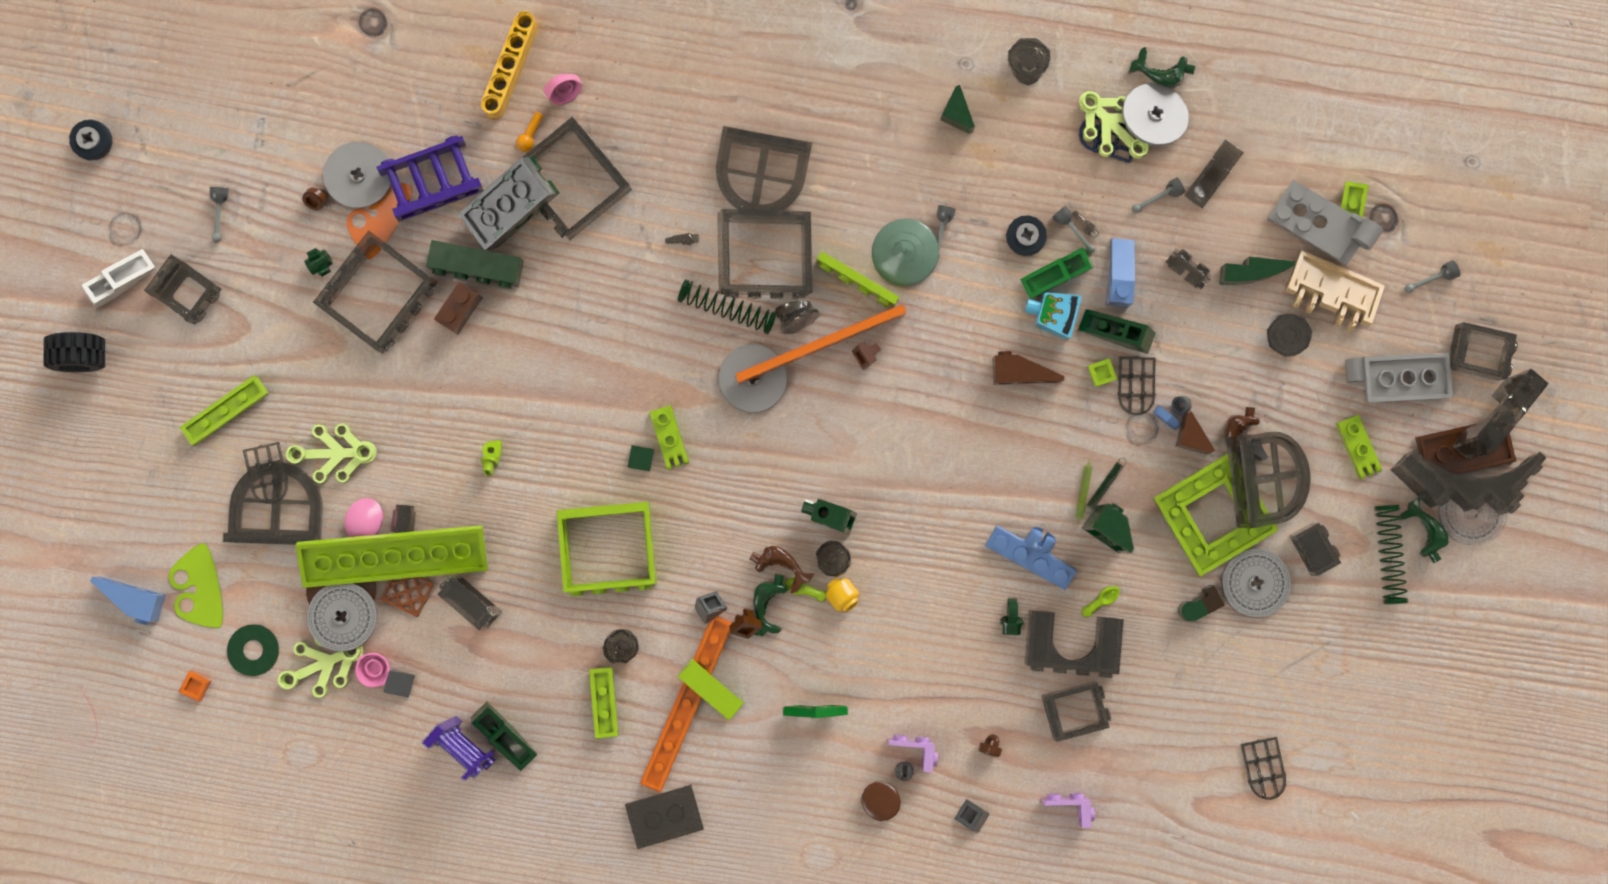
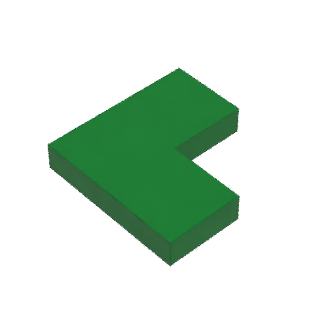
(815, 711)

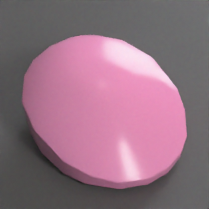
(363, 518)

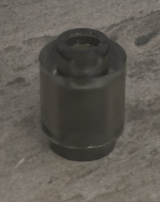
(403, 519)

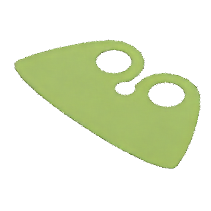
(203, 575)

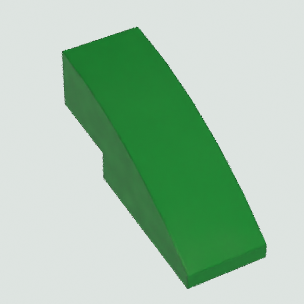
(1057, 273)

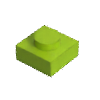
(1102, 372)

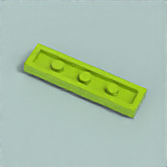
(865, 285)
(224, 410)

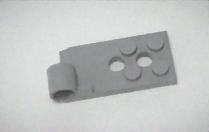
(1342, 232)
(1385, 377)

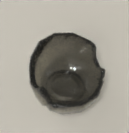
(833, 558)
(620, 646)

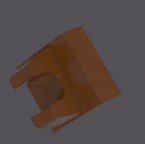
(865, 354)
(745, 625)

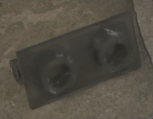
(1183, 262)

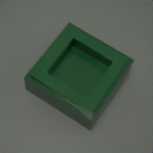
(640, 458)

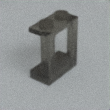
(170, 278)

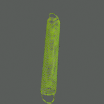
(1084, 493)

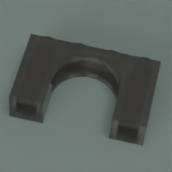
(1515, 399)
(1102, 658)

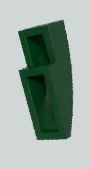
(1252, 270)
(503, 736)

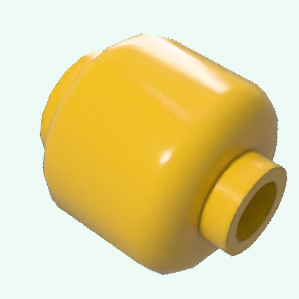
(842, 595)

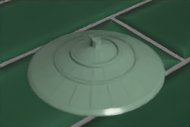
(905, 252)

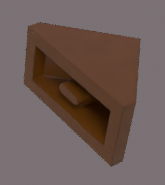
(1192, 436)

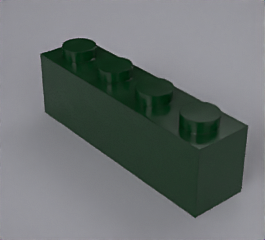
(474, 263)

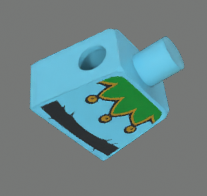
(1055, 313)

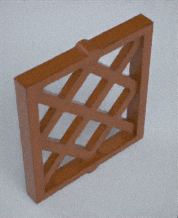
(391, 583)

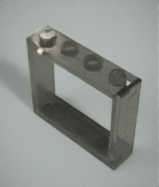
(569, 127)
(728, 216)
(347, 271)

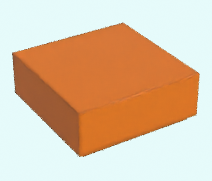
(195, 686)

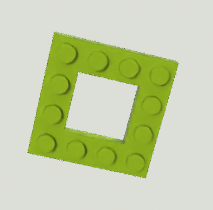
(1172, 505)

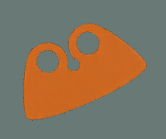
(381, 225)

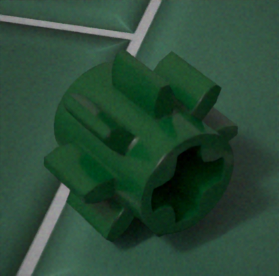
(318, 262)

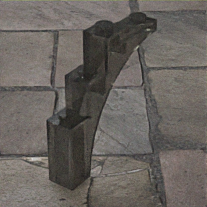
(1438, 485)

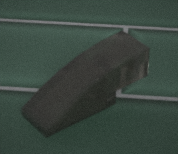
(1213, 173)

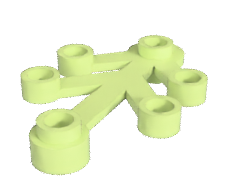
(1109, 122)
(335, 453)
(325, 663)

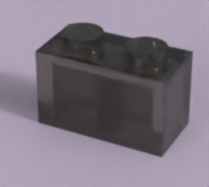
(1315, 549)

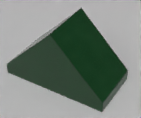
(957, 112)

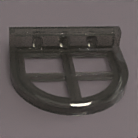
(766, 143)
(1246, 481)
(274, 535)

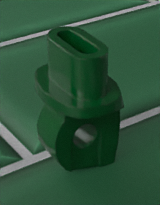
(1011, 622)

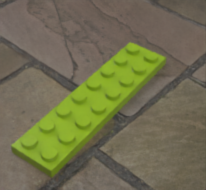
(392, 556)

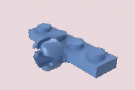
(1032, 554)

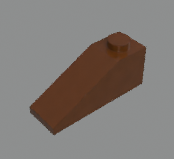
(1019, 370)

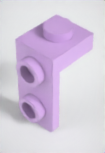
(929, 759)
(1085, 811)

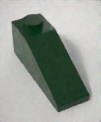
(1118, 331)

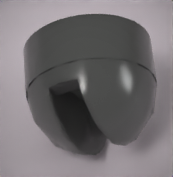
(1176, 406)
(899, 771)

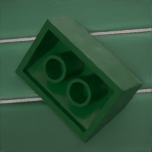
(1110, 527)

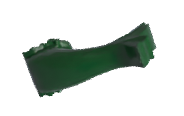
(1168, 78)
(1436, 533)
(762, 595)

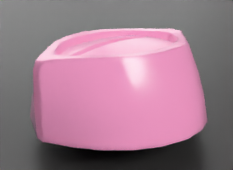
(563, 88)
(372, 670)

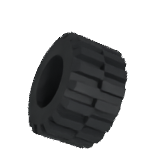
(74, 352)

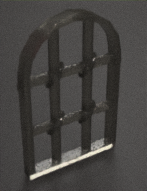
(1142, 377)
(271, 463)
(1273, 777)

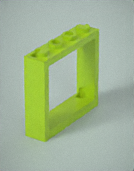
(600, 587)

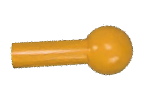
(525, 141)

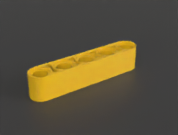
(509, 54)

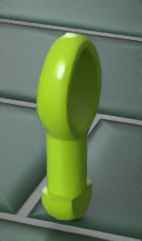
(807, 590)
(1105, 597)

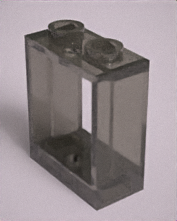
(1459, 348)
(469, 602)
(1053, 718)

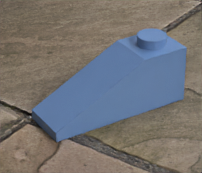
(1121, 273)
(132, 600)

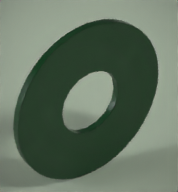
(238, 641)

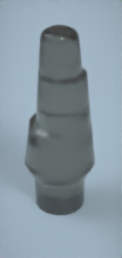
(1087, 226)
(684, 239)

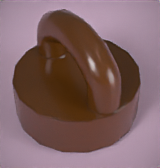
(315, 198)
(988, 749)

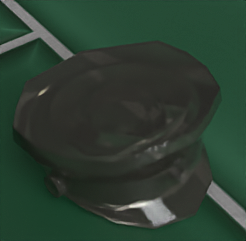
(1028, 60)
(796, 316)
(1289, 335)

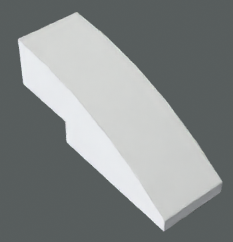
(118, 278)

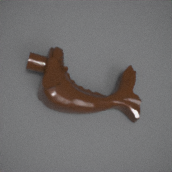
(1238, 423)
(777, 555)

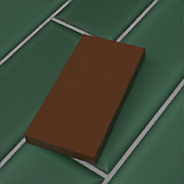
(1439, 450)

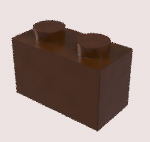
(458, 308)

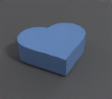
(1166, 417)

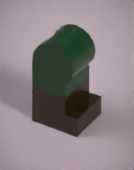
(1201, 606)

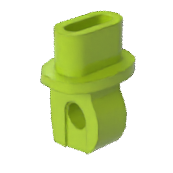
(491, 460)

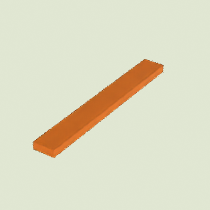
(820, 344)
(684, 708)

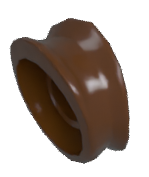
(880, 801)

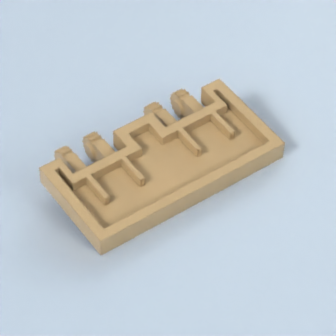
(1338, 290)

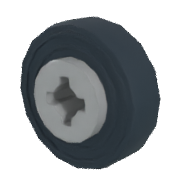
(98, 144)
(1023, 242)

